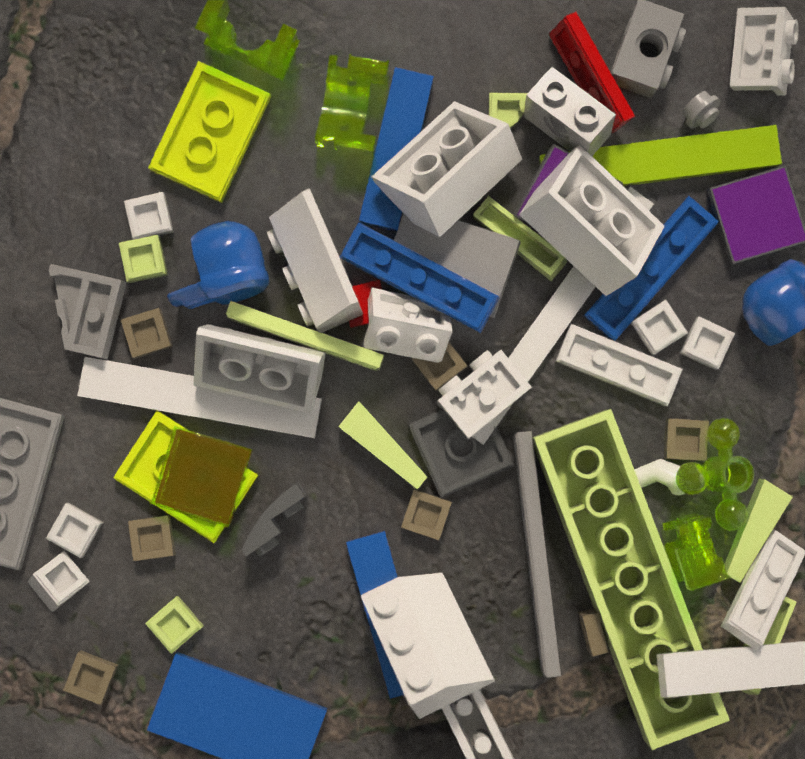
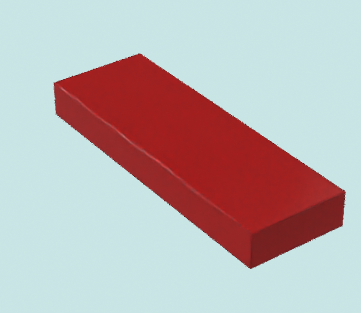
(589, 67)

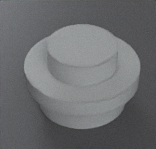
(701, 110)

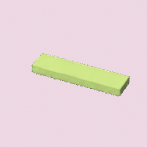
(304, 336)

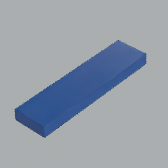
(400, 124)
(678, 239)
(419, 277)
(373, 568)

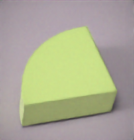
(507, 107)

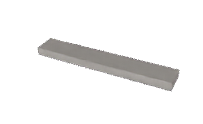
(536, 554)

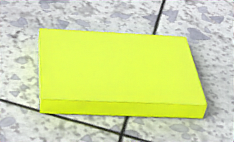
(209, 132)
(144, 464)

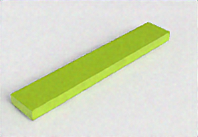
(691, 155)

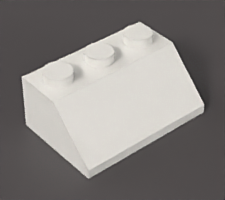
(448, 167)
(593, 221)
(313, 264)
(257, 368)
(427, 641)

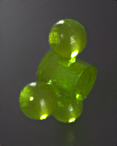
(694, 478)

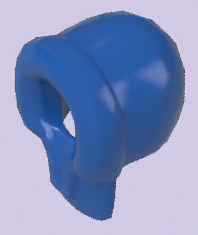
(228, 267)
(776, 303)

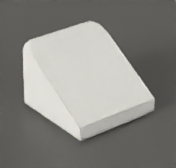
(58, 581)

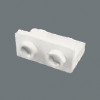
(763, 49)
(406, 326)
(482, 393)

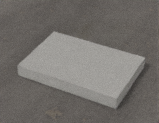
(465, 250)

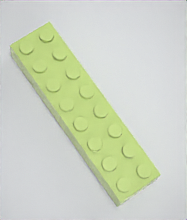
(625, 571)

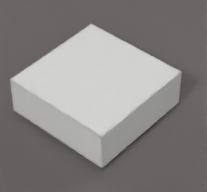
(148, 216)
(659, 327)
(707, 343)
(74, 530)

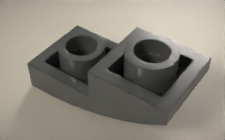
(264, 532)

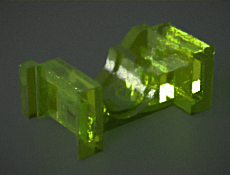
(220, 34)
(349, 104)
(693, 552)

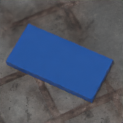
(233, 714)

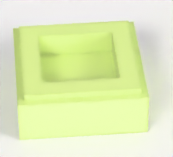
(143, 258)
(174, 624)

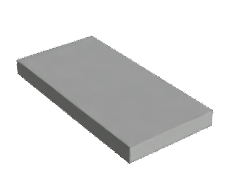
(26, 456)

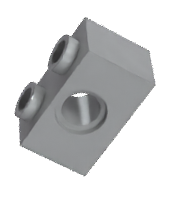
(647, 25)
(568, 113)

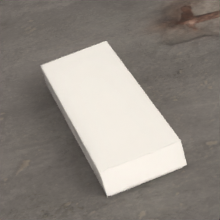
(618, 365)
(763, 590)

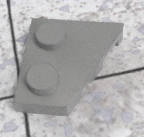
(88, 309)

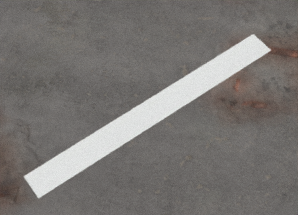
(550, 326)

